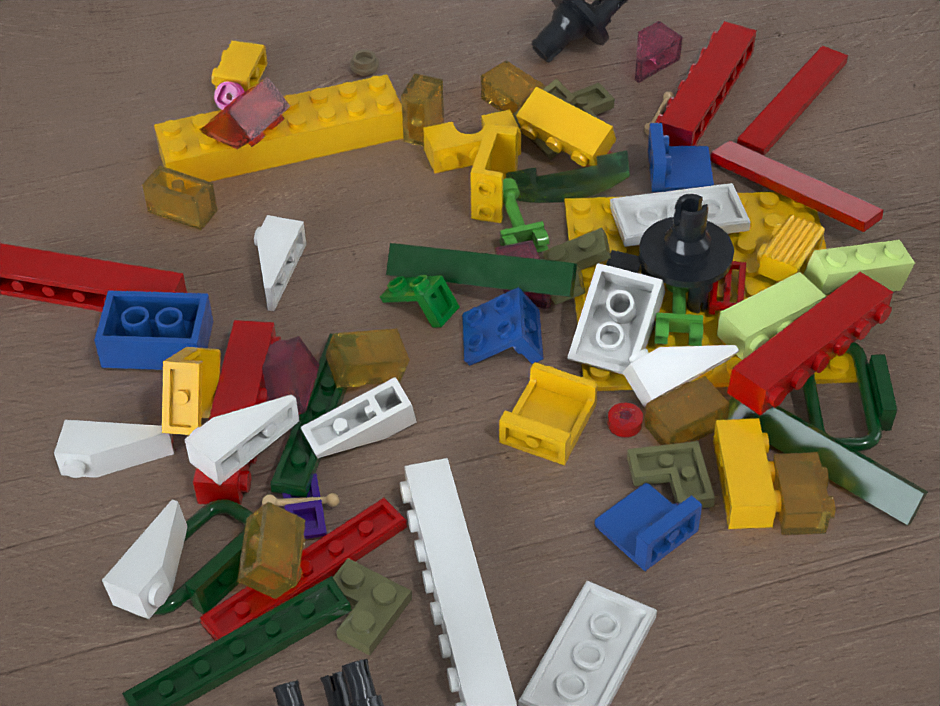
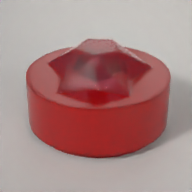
(625, 419)

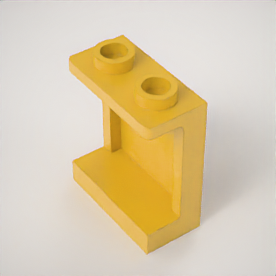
(493, 160)
(189, 388)
(549, 414)

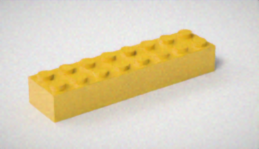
(313, 127)

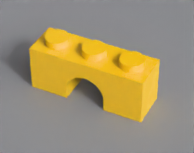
(451, 149)

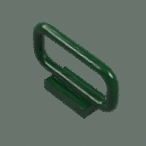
(875, 394)
(220, 573)

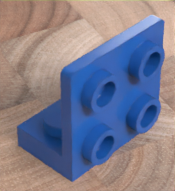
(676, 166)
(503, 324)
(649, 524)

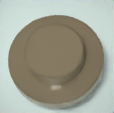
(364, 62)

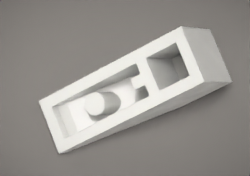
(279, 249)
(671, 367)
(362, 420)
(237, 437)
(108, 447)
(149, 568)

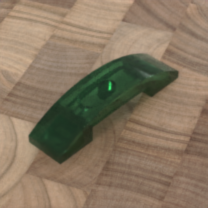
(575, 183)

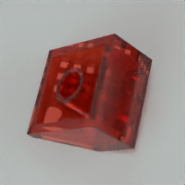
(248, 116)

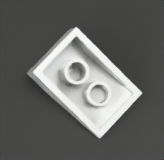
(616, 318)

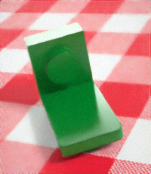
(430, 293)

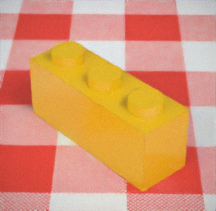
(565, 127)
(745, 474)

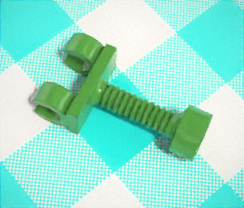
(520, 231)
(678, 320)

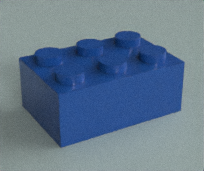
(150, 327)

